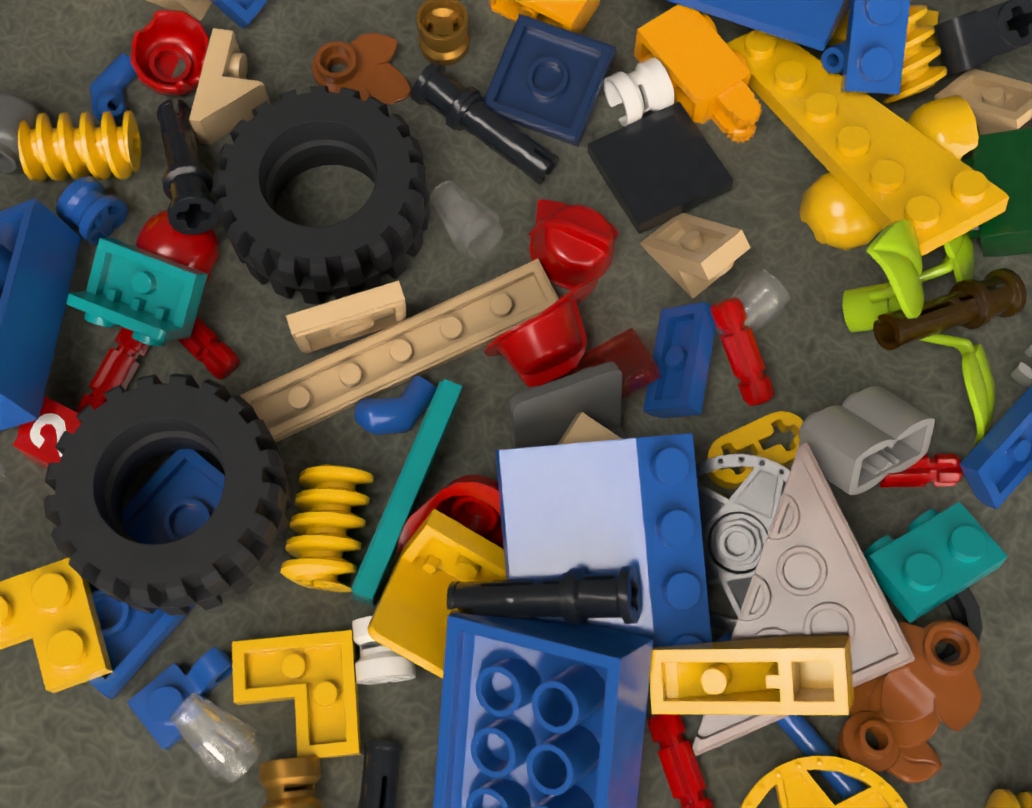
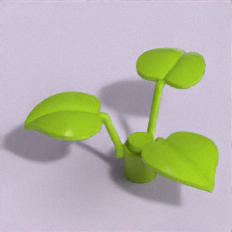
(901, 259)

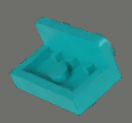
(140, 293)
(933, 560)

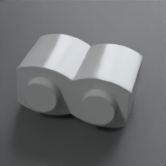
(866, 438)

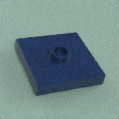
(549, 79)

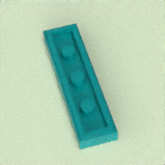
(406, 492)

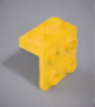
(414, 602)

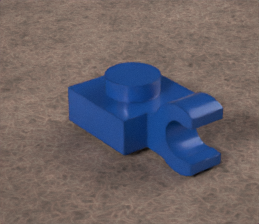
(168, 690)

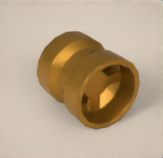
(443, 31)
(291, 773)

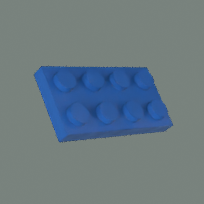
(163, 511)

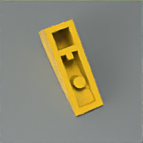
(754, 677)

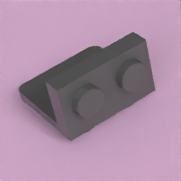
(545, 411)

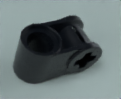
(983, 35)

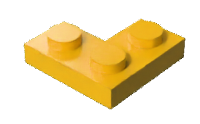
(61, 617)
(316, 674)

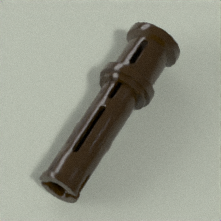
(967, 305)

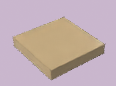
(348, 318)

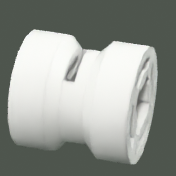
(640, 90)
(378, 662)

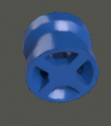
(91, 209)

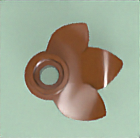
(367, 68)
(931, 683)
(901, 745)

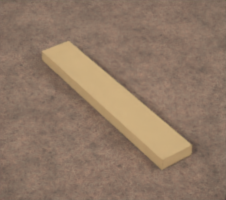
(401, 351)

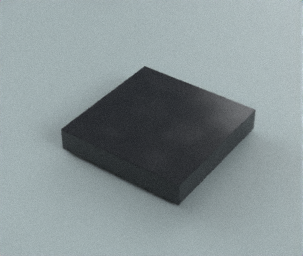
(659, 167)

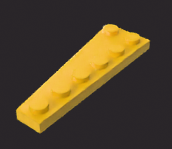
(868, 147)

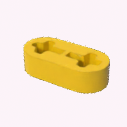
(750, 438)

